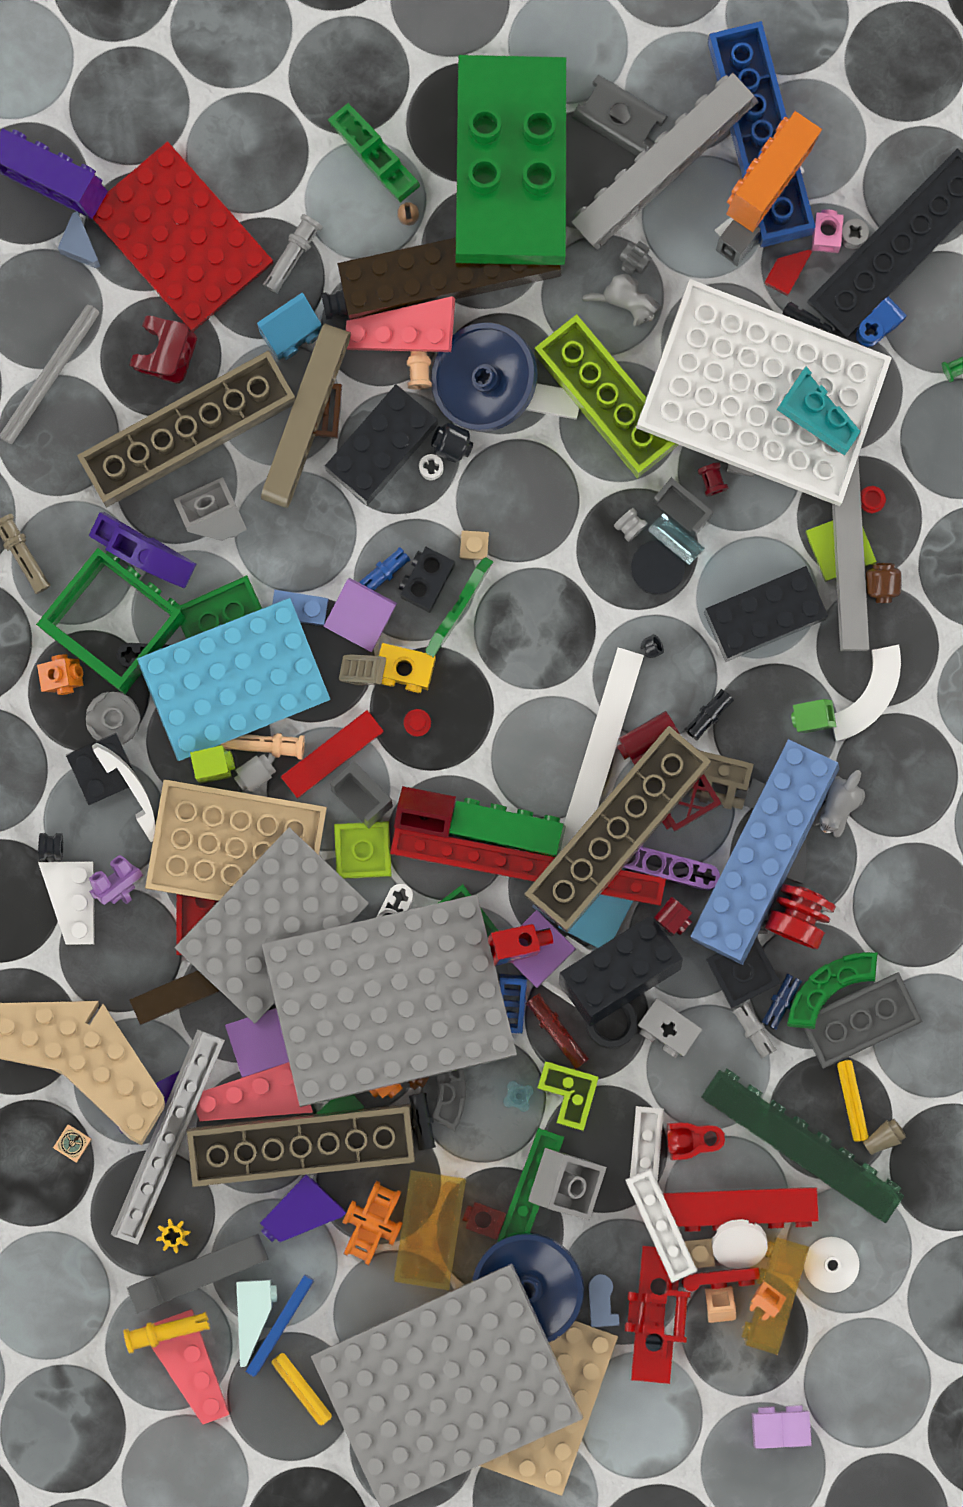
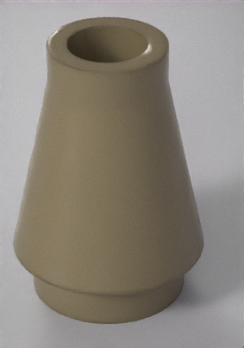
(885, 1137)

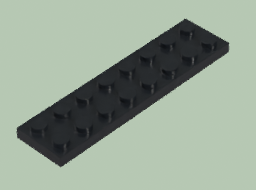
(893, 249)

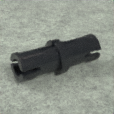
(709, 714)
(422, 1121)

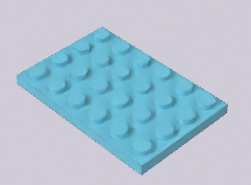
(233, 679)

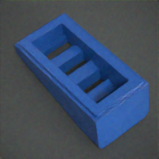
(514, 980)

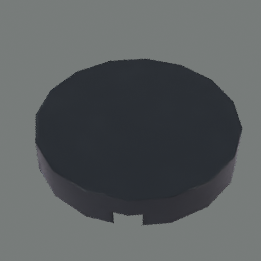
(657, 568)

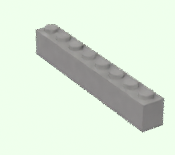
(664, 161)

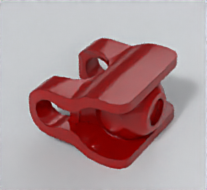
(688, 1140)

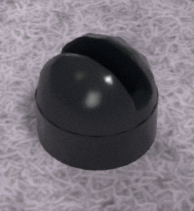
(652, 646)

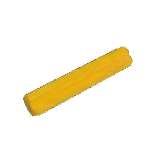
(852, 1100)
(301, 1389)

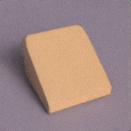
(720, 1304)

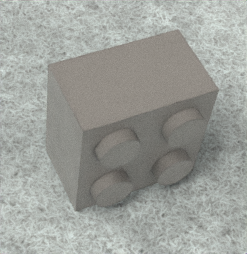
(567, 1184)

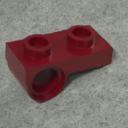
(673, 917)

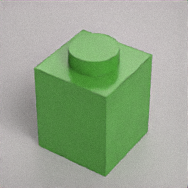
(813, 716)

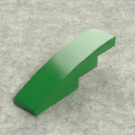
(374, 152)

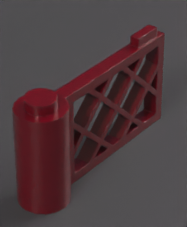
(635, 745)

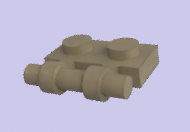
(729, 773)

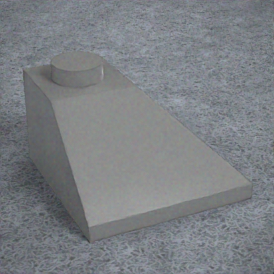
(211, 511)

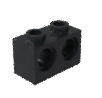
(432, 581)

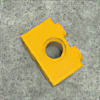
(421, 664)

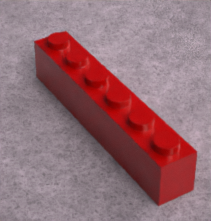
(755, 1205)

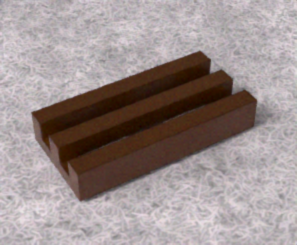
(334, 433)

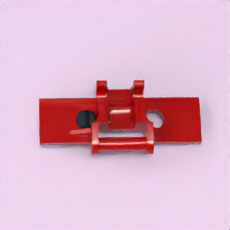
(646, 1318)

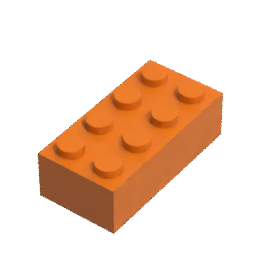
(772, 170)

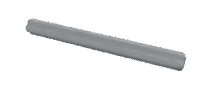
(49, 374)

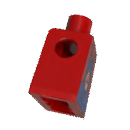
(507, 948)

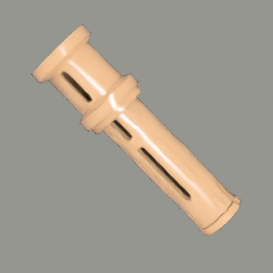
(419, 370)
(277, 745)

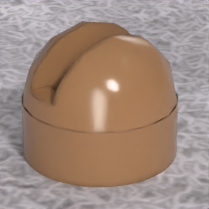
(402, 214)

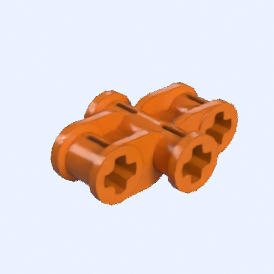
(376, 1213)

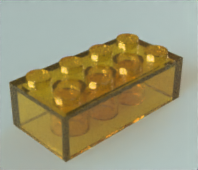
(430, 1229)

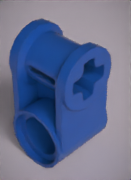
(882, 321)

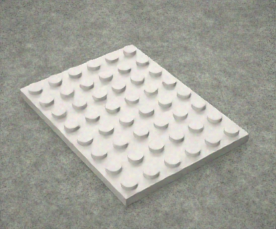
(730, 372)

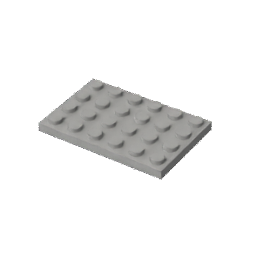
(278, 898)

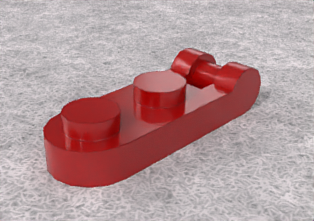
(719, 1279)

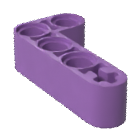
(666, 870)

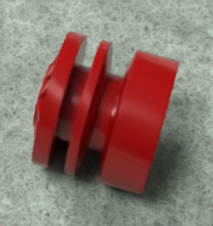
(800, 916)

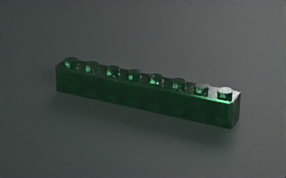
(802, 1146)

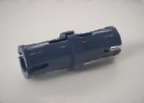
(781, 1001)

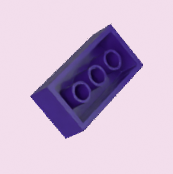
(50, 173)

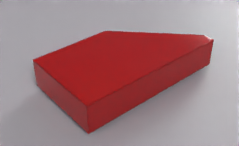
(786, 271)

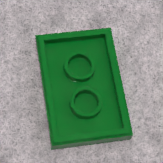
(219, 607)

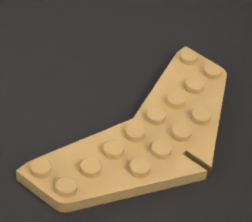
(88, 1055)

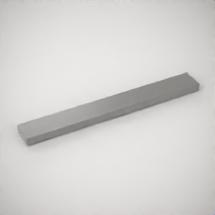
(851, 568)
(167, 1137)

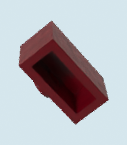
(424, 812)

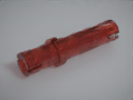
(557, 1031)

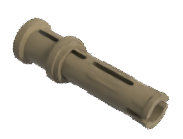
(15, 542)

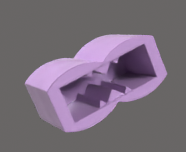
(781, 1428)

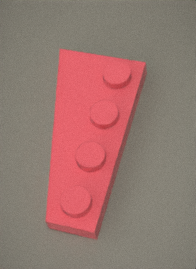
(411, 328)
(192, 1372)

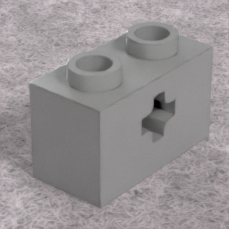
(661, 1013)

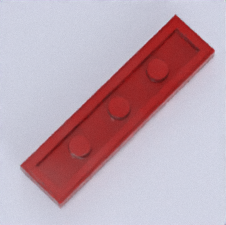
(332, 754)

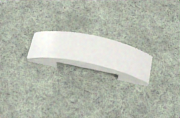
(110, 762)

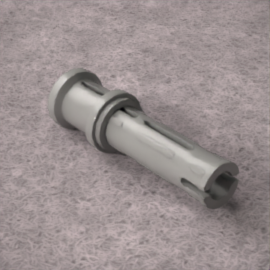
(297, 245)

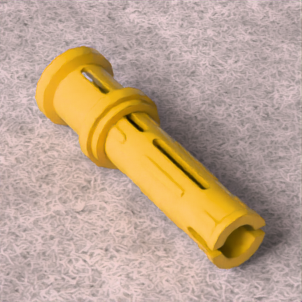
(154, 1334)

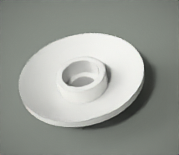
(818, 1257)

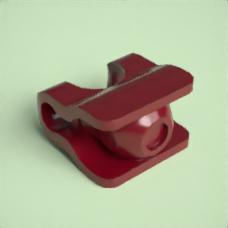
(173, 352)

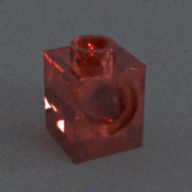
(496, 1223)

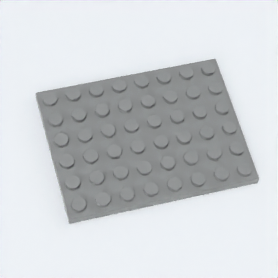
(388, 1000)
(446, 1386)

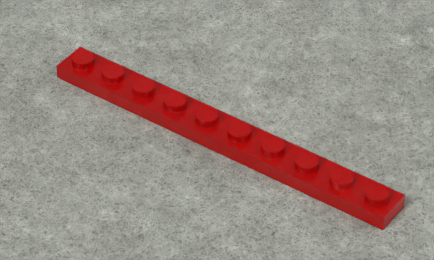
(513, 863)

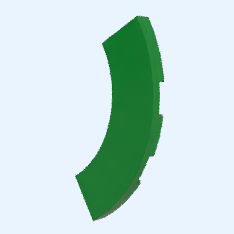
(459, 608)
(826, 982)

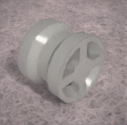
(850, 238)
(630, 524)

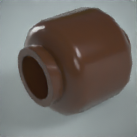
(883, 582)

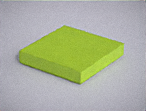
(822, 544)
(362, 850)

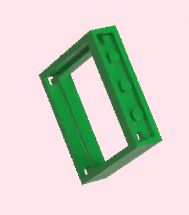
(75, 589)

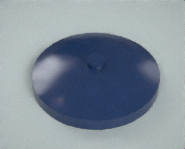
(484, 377)
(547, 1275)

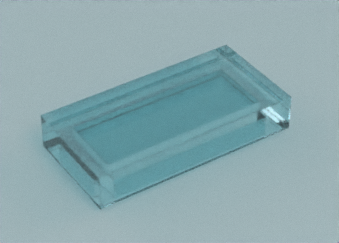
(676, 539)

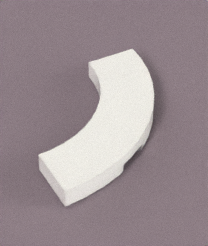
(876, 697)

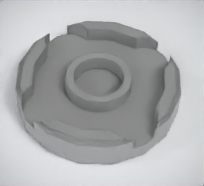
(113, 714)

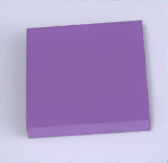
(360, 614)
(549, 958)
(257, 1044)

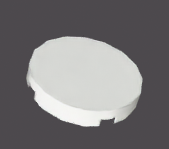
(739, 1244)

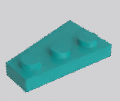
(814, 411)

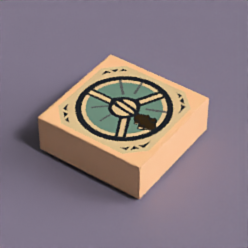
(72, 1143)

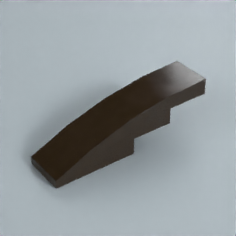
(172, 996)

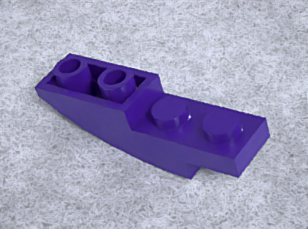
(141, 551)

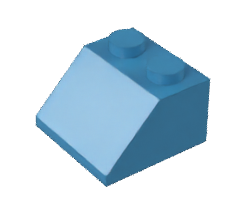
(290, 327)

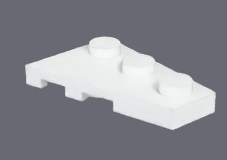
(70, 896)

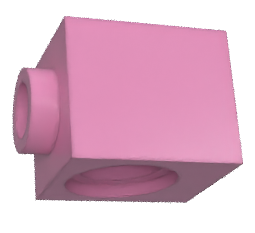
(826, 243)

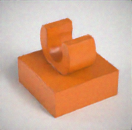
(768, 1300)

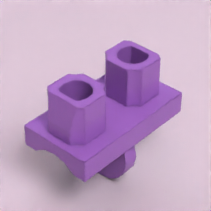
(117, 884)

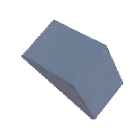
(77, 244)

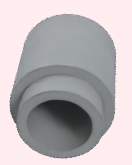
(254, 773)

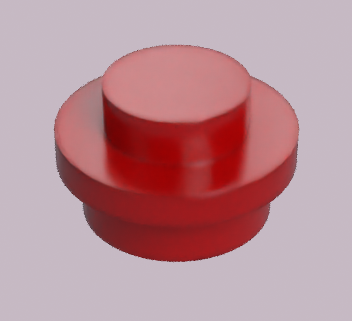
(872, 499)
(417, 722)

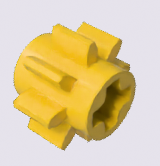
(177, 1228)

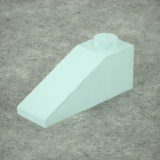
(254, 1306)

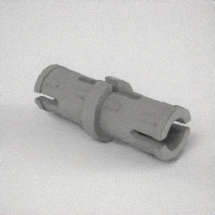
(754, 1030)

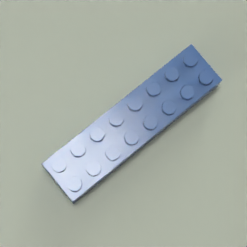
(765, 852)

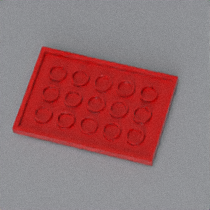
(180, 237)

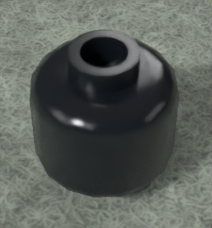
(451, 442)

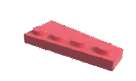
(256, 1095)

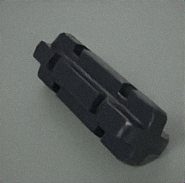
(791, 310)

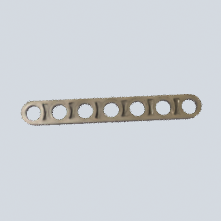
(305, 413)

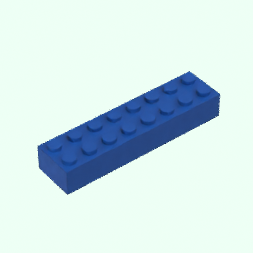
(748, 56)

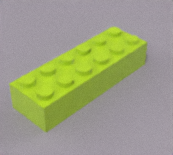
(602, 393)

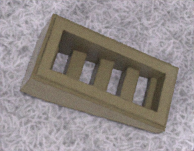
(362, 669)

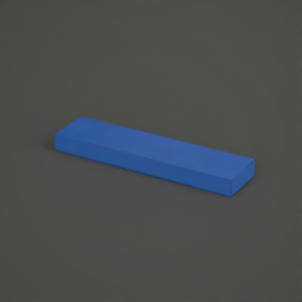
(280, 1325)

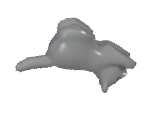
(625, 294)
(840, 801)

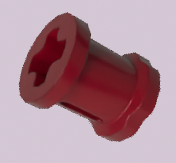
(712, 479)

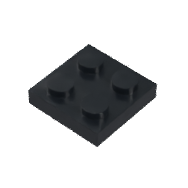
(91, 774)
(746, 980)

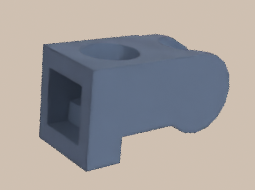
(599, 1299)

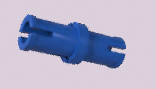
(385, 569)

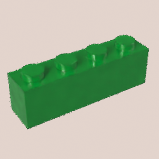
(506, 828)

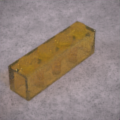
(783, 1274)

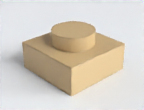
(474, 545)
(701, 1252)

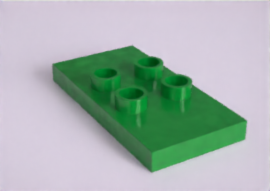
(511, 160)

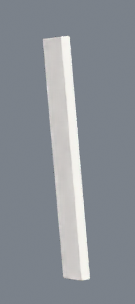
(602, 741)

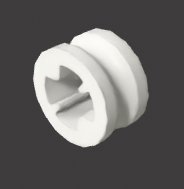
(438, 462)

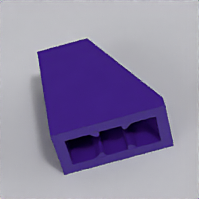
(300, 1211)

